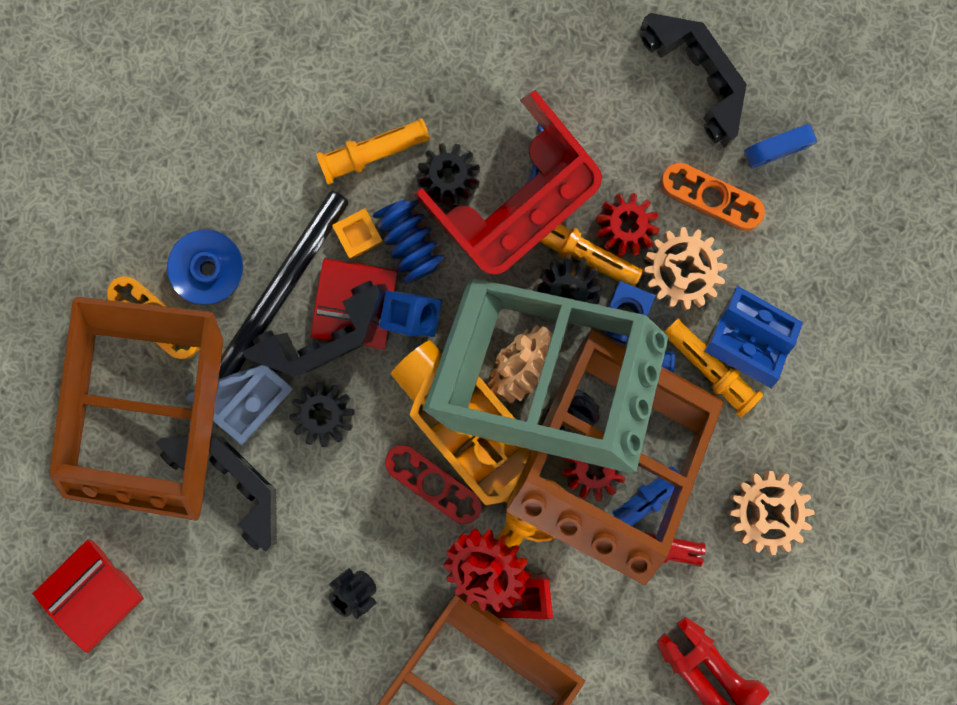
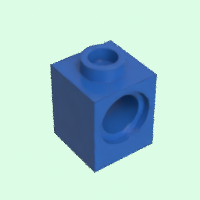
(633, 297)
(410, 314)

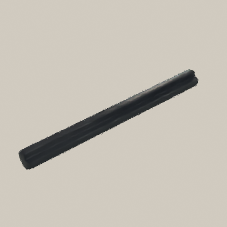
(283, 282)

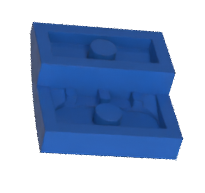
(754, 337)

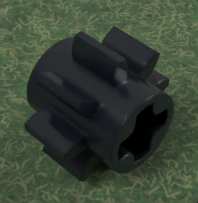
(352, 593)

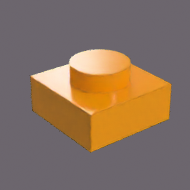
(357, 234)

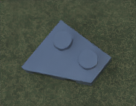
(247, 400)

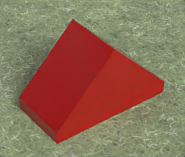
(533, 603)

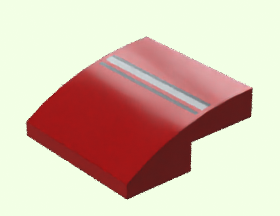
(334, 287)
(87, 596)

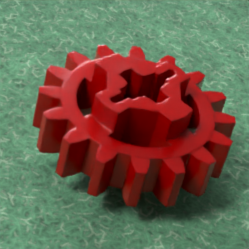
(486, 570)

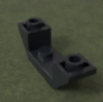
(702, 48)
(279, 353)
(261, 521)

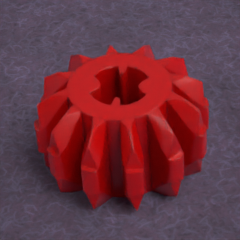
(613, 222)
(603, 481)

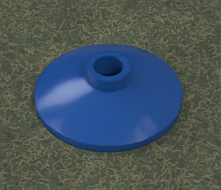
(191, 254)

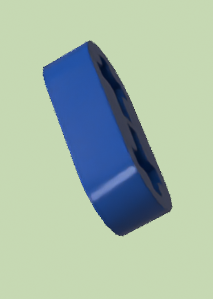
(780, 146)

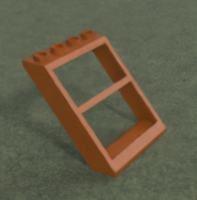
(144, 323)
(581, 522)
(502, 642)

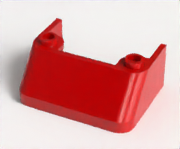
(561, 187)

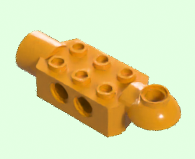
(484, 464)

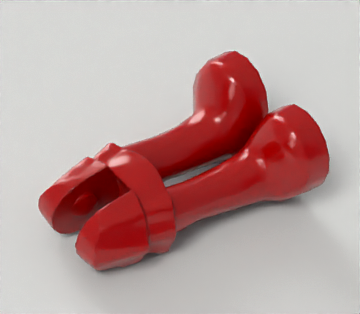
(739, 689)

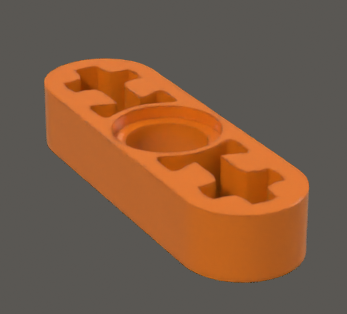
(726, 190)

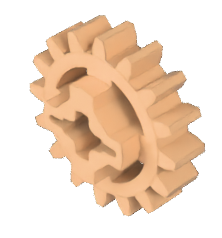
(701, 274)
(520, 364)
(783, 499)

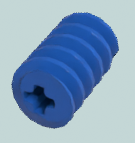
(409, 239)

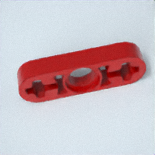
(405, 474)

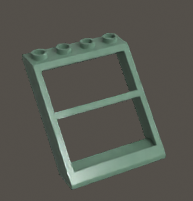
(467, 348)

